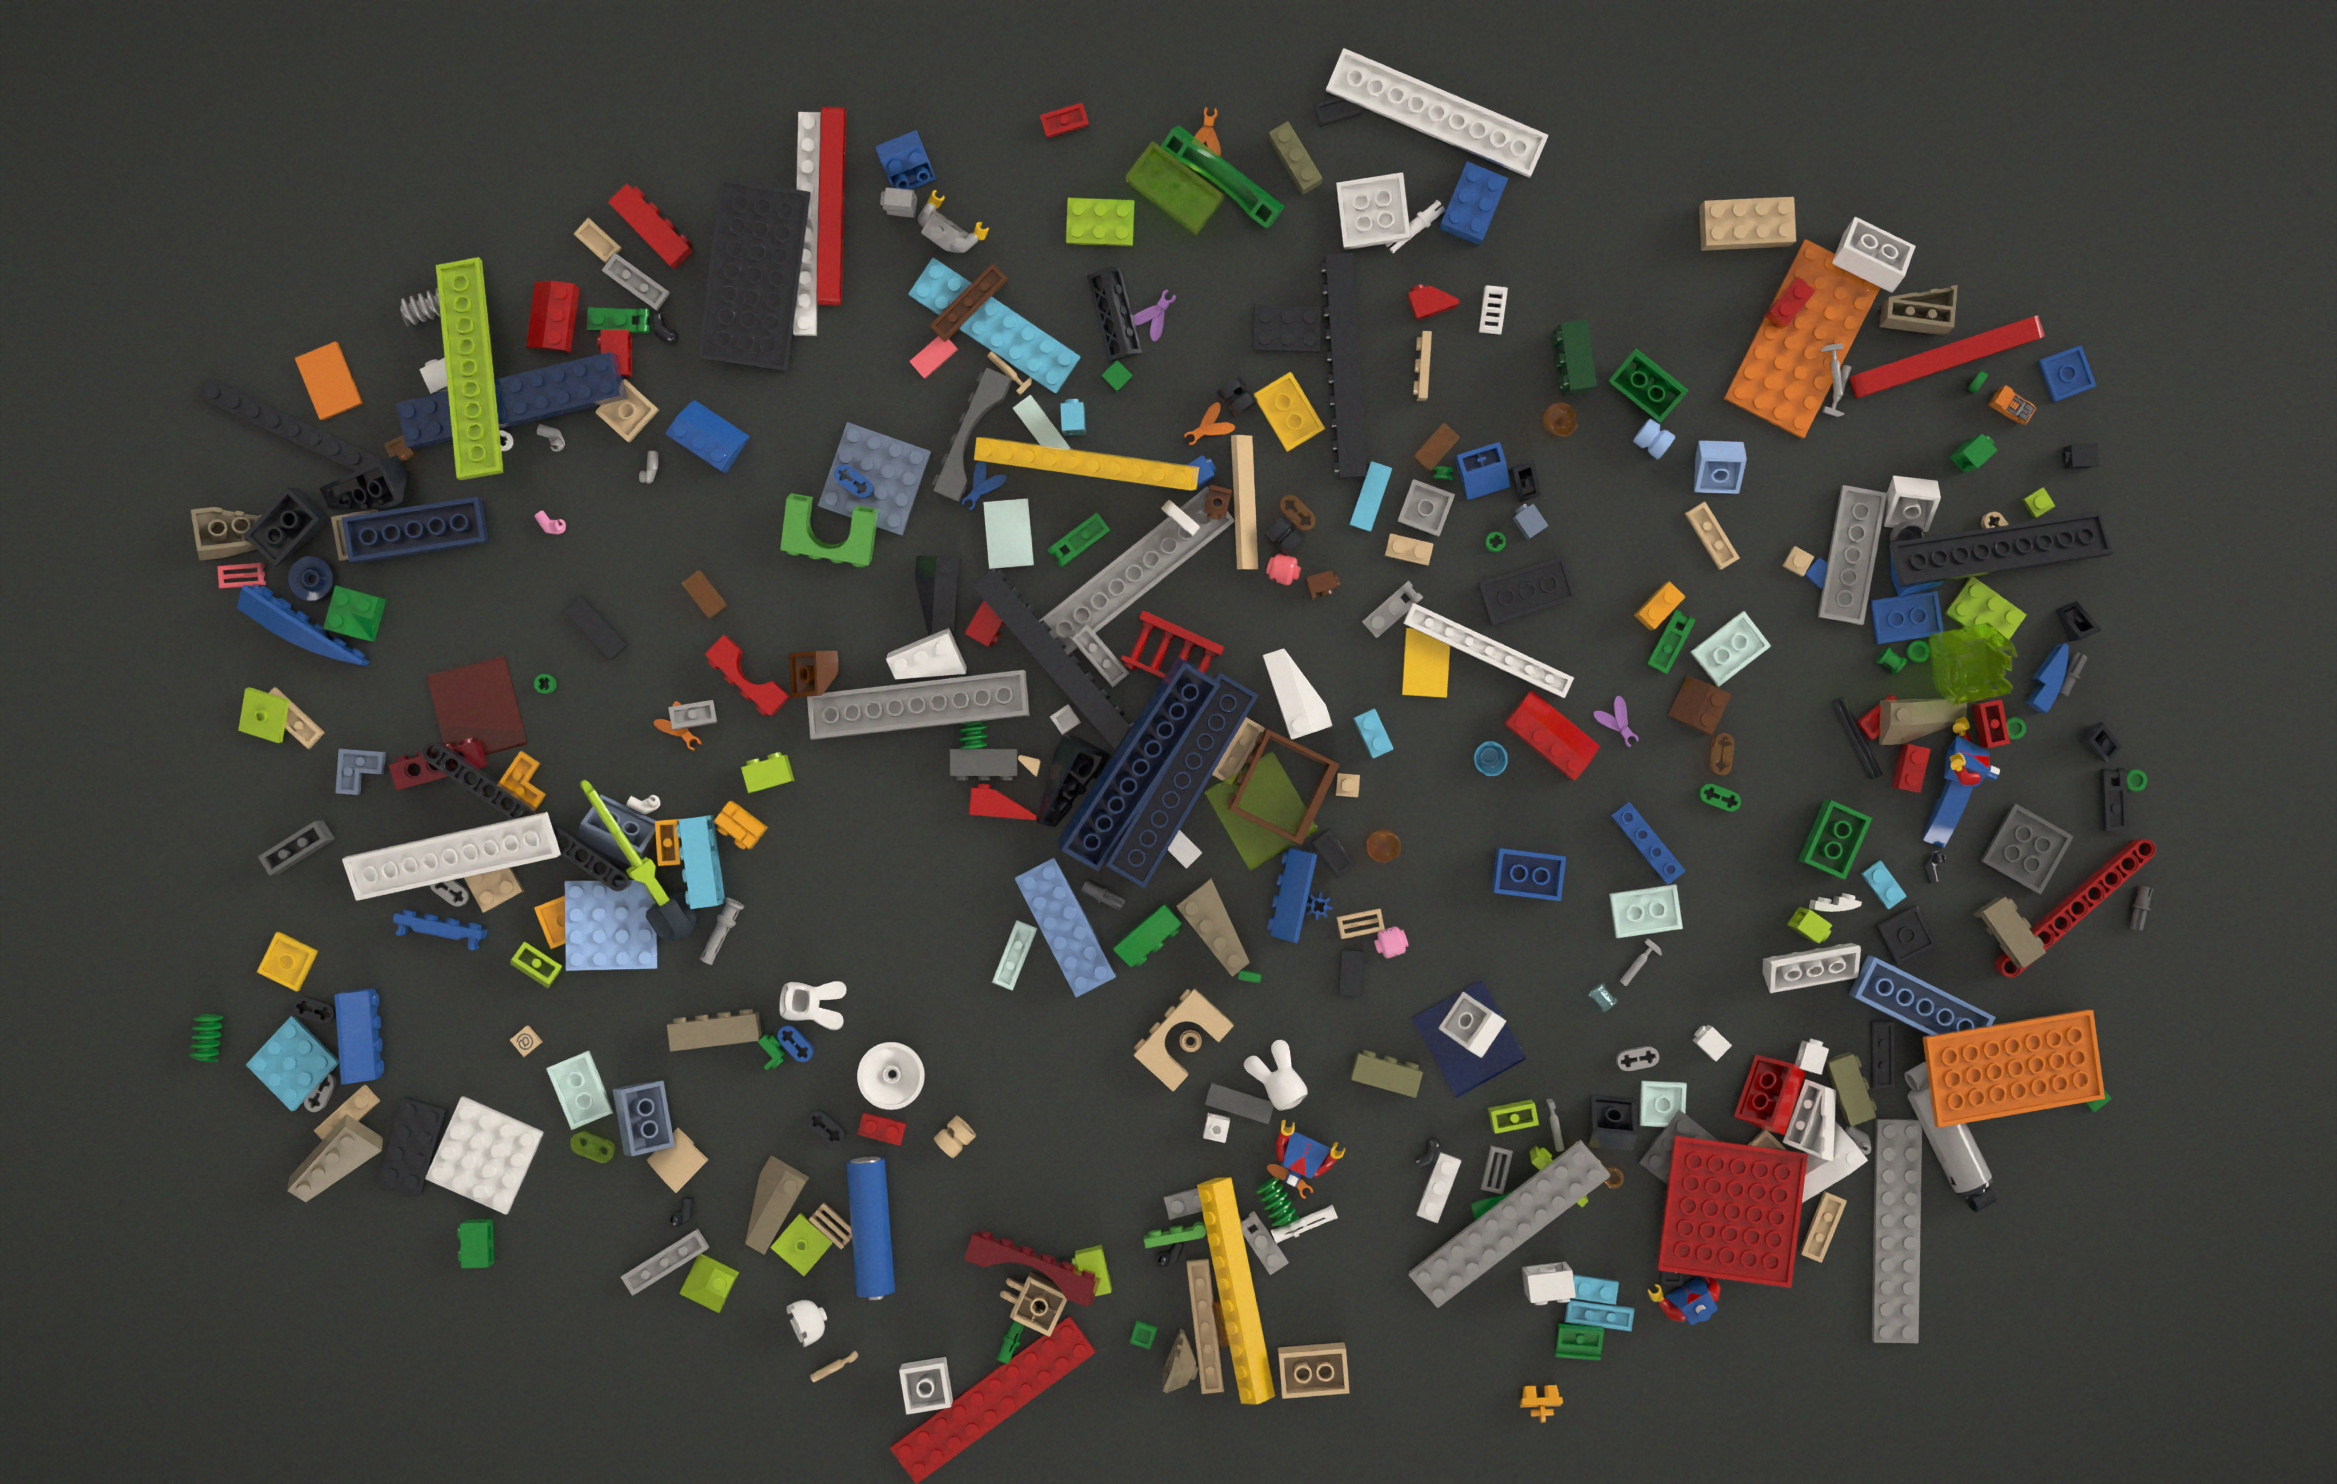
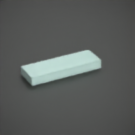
(1039, 424)
(1014, 955)

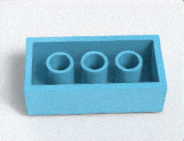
(701, 862)

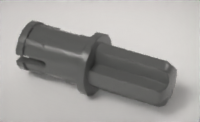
(2072, 673)
(1102, 895)
(2141, 907)

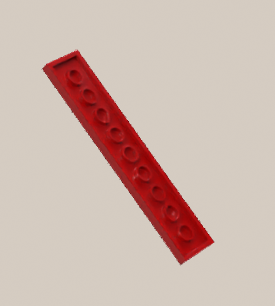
(992, 1400)

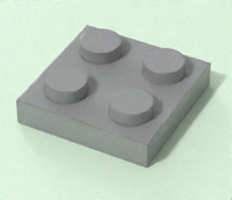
(1426, 508)

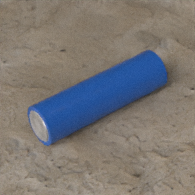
(870, 1227)

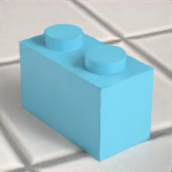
(1073, 417)
(1373, 733)

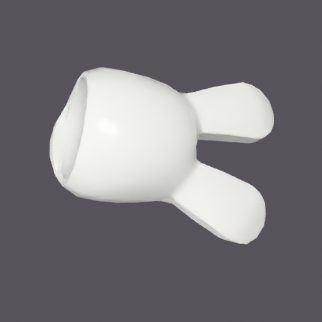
(801, 1002)
(1283, 1085)

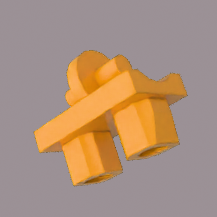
(1551, 1399)

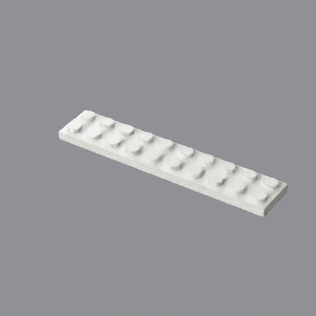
(1436, 113)
(451, 856)

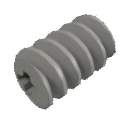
(420, 309)

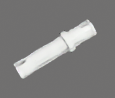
(1422, 220)
(1304, 1224)

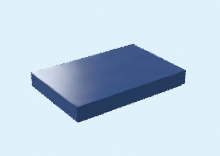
(1906, 617)

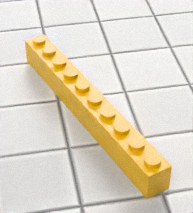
(1086, 463)
(1236, 1290)

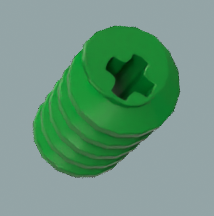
(973, 735)
(205, 1038)
(1277, 1203)

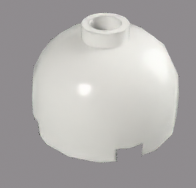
(807, 1321)

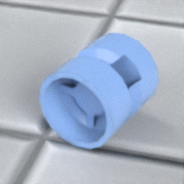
(1653, 438)

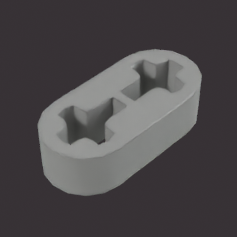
(449, 896)
(1638, 1063)
(325, 1094)

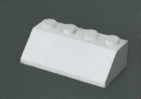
(1812, 967)

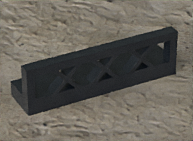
(1118, 311)

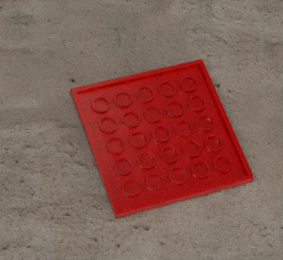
(1732, 1211)

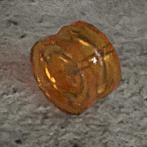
(1619, 1182)

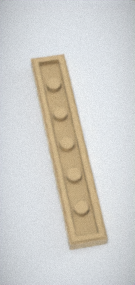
(1244, 502)
(1205, 1326)

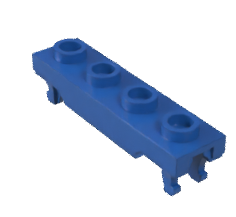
(1648, 843)
(432, 926)

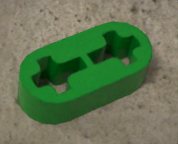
(1717, 802)

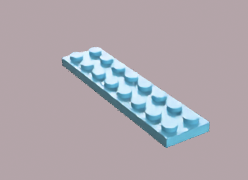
(999, 329)

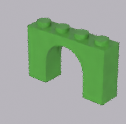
(800, 539)

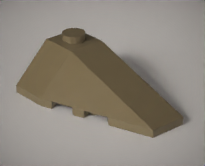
(221, 532)
(1914, 718)
(774, 1197)
(1180, 1364)

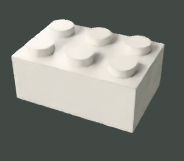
(1873, 254)

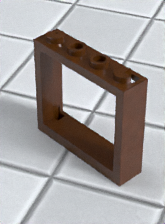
(1315, 799)

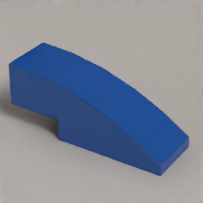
(2049, 679)
(1947, 813)

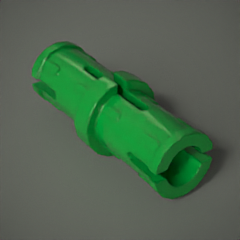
(1010, 1342)

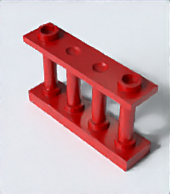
(1169, 631)

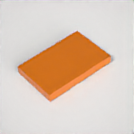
(328, 381)

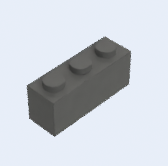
(983, 763)
(296, 847)

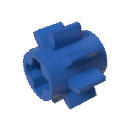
(1324, 906)

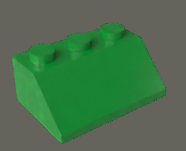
(1648, 385)
(1148, 936)

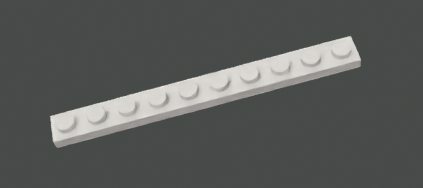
(808, 180)

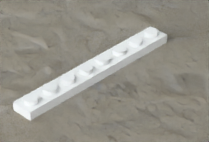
(1488, 650)

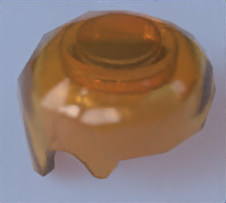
(1560, 419)
(1383, 845)

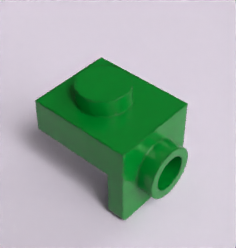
(772, 1047)

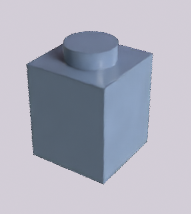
(1529, 520)

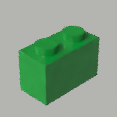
(476, 1243)

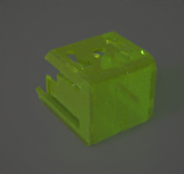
(1969, 661)

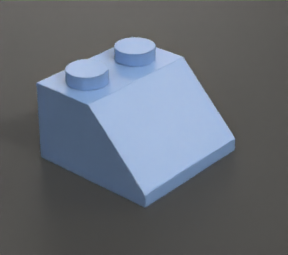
(1719, 467)

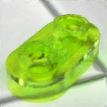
(593, 1147)

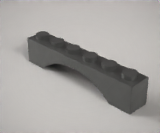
(990, 392)

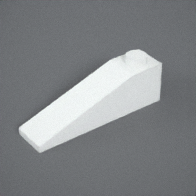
(1298, 701)
(1824, 1173)

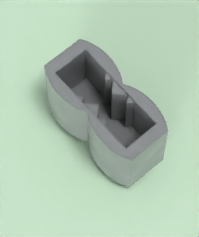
(899, 202)

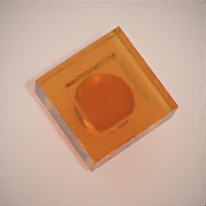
(398, 447)

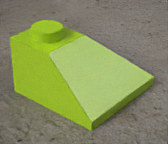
(709, 1283)

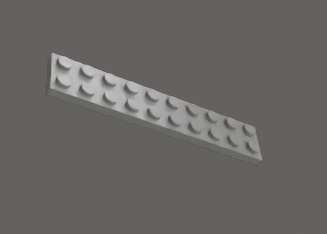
(1135, 572)
(918, 705)
(1509, 1223)
(1896, 1231)

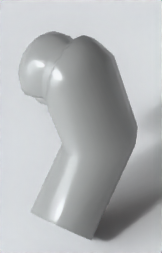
(554, 435)
(652, 467)
(1860, 1138)

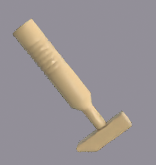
(1009, 372)
(833, 1367)

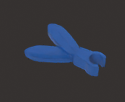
(981, 486)

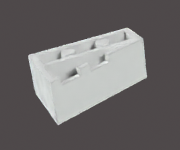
(928, 657)
(1813, 1121)

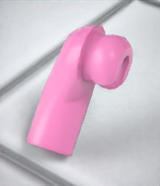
(550, 526)

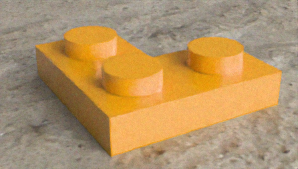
(518, 778)

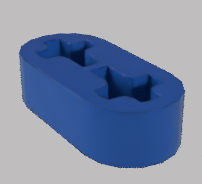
(850, 485)
(799, 1039)

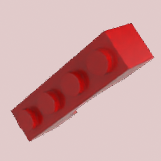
(727, 657)

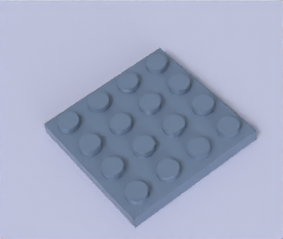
(890, 466)

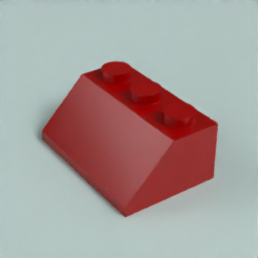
(553, 316)
(1770, 1094)

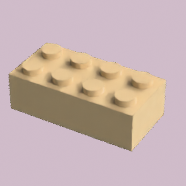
(1747, 223)

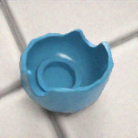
(1490, 758)

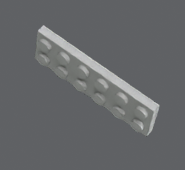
(1852, 555)

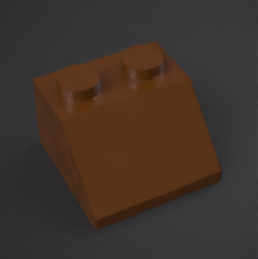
(1699, 705)

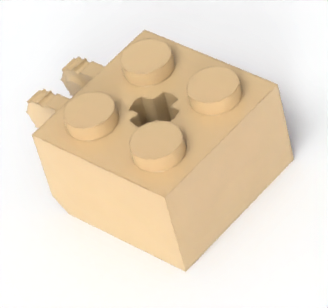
(1025, 1307)

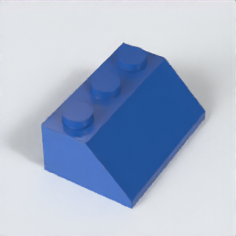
(708, 435)

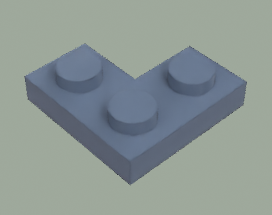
(352, 765)

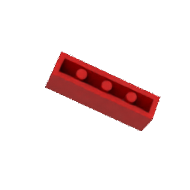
(650, 226)

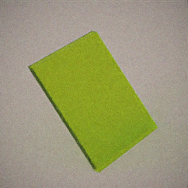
(1267, 797)

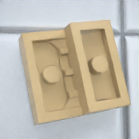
(677, 1163)

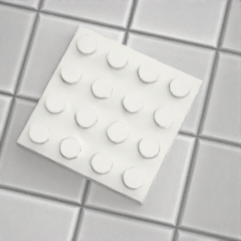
(484, 1155)

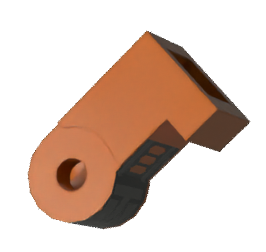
(2012, 405)

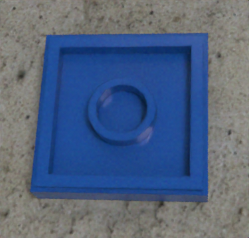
(2066, 373)

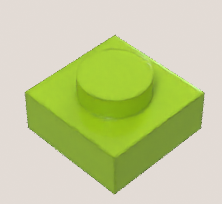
(2038, 502)

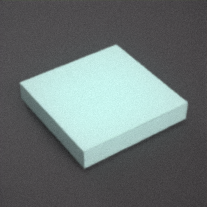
(1661, 1102)

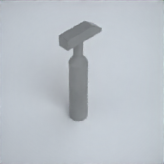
(1835, 368)
(1845, 371)
(1639, 962)
(1555, 1126)

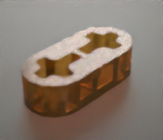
(1295, 519)
(1727, 754)

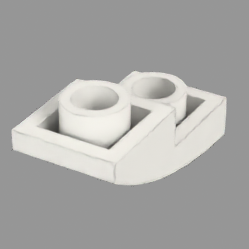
(1841, 903)

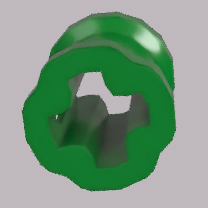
(1891, 660)

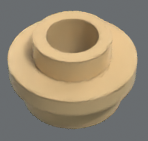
(1193, 1047)

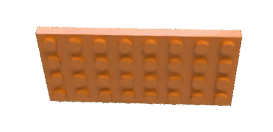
(1784, 369)
(2013, 1068)

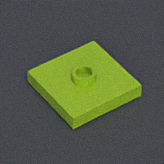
(263, 715)
(801, 1244)

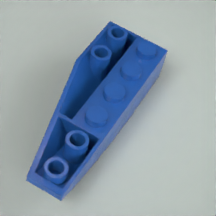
(294, 626)

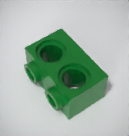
(1973, 453)

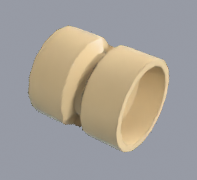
(954, 1137)

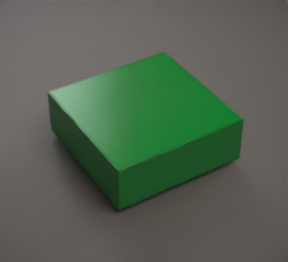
(1117, 376)
(1249, 976)
(1143, 1334)

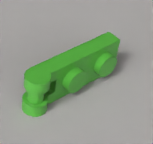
(1175, 1235)

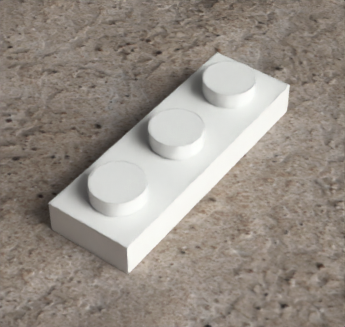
(1438, 1187)

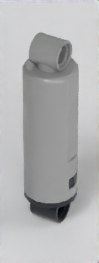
(1952, 1146)

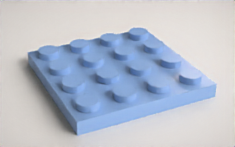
(608, 927)

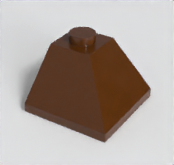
(812, 672)

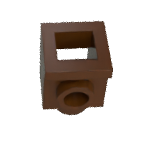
(1217, 493)
(1322, 583)

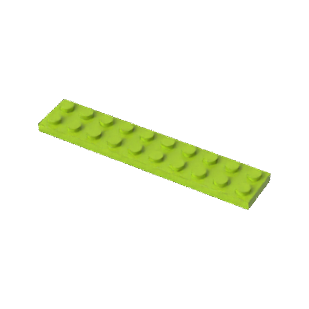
(469, 369)

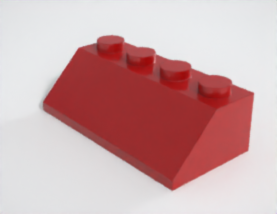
(1552, 735)

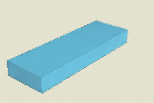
(1370, 496)
(1599, 1315)

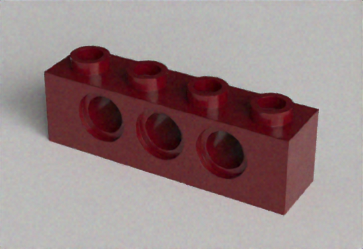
(405, 777)

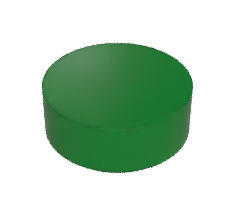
(1977, 381)
(1917, 651)
(2016, 727)
(2136, 780)

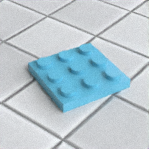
(292, 1063)

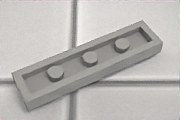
(665, 1262)

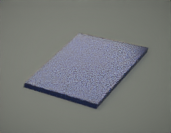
(1459, 1065)

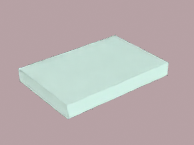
(1008, 533)
(1730, 649)
(1645, 911)
(580, 1090)

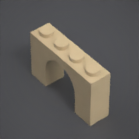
(1192, 1008)

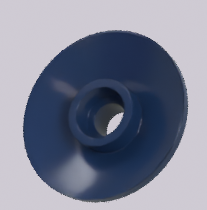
(300, 576)

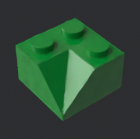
(354, 613)

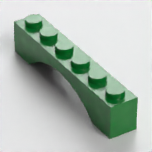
(1246, 193)

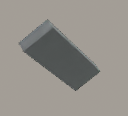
(1239, 1103)

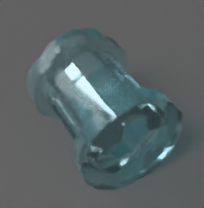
(1602, 997)

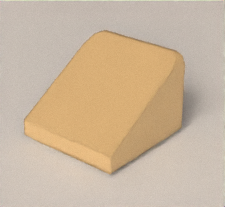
(1031, 764)

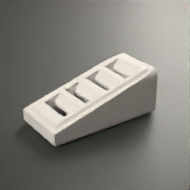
(1486, 299)

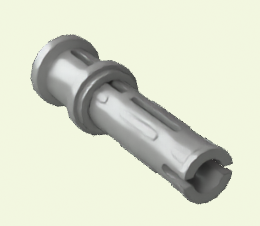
(725, 921)

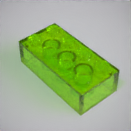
(1174, 188)

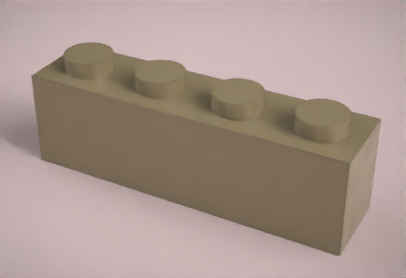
(714, 1031)

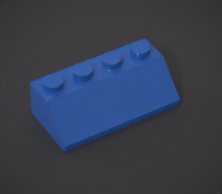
(1293, 894)
(358, 1035)

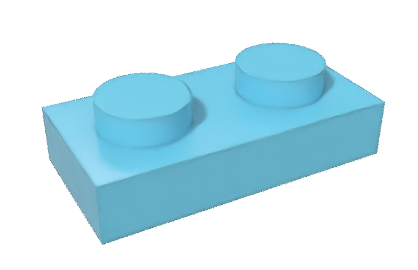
(1883, 884)
(1595, 1289)

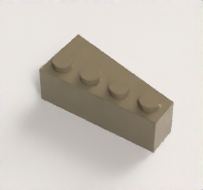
(1210, 920)
(336, 1156)

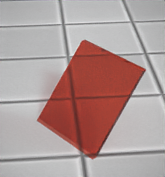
(478, 705)

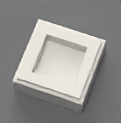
(1065, 719)

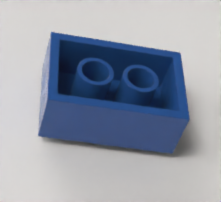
(1473, 203)
(1528, 874)

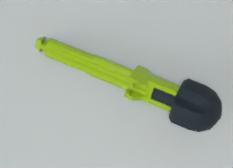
(670, 913)

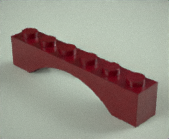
(1074, 1284)

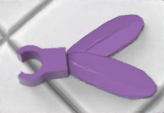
(1156, 314)
(1618, 722)

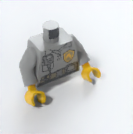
(946, 232)

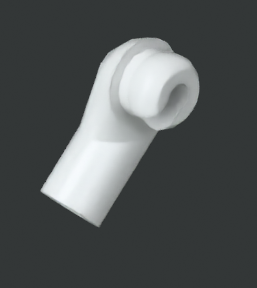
(645, 806)

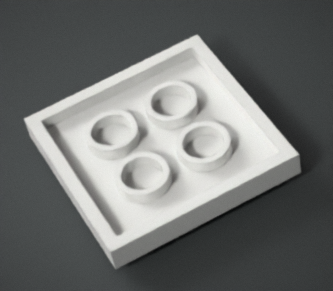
(1373, 211)

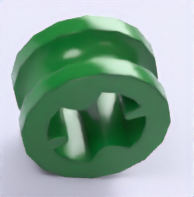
(1443, 473)
(1500, 546)
(537, 683)

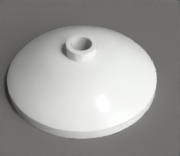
(879, 1086)

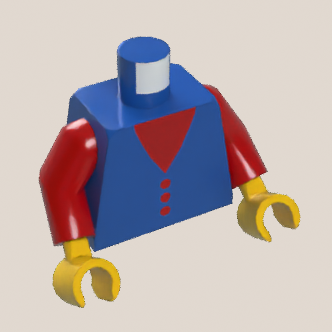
(1966, 760)
(1303, 1155)
(1691, 1301)

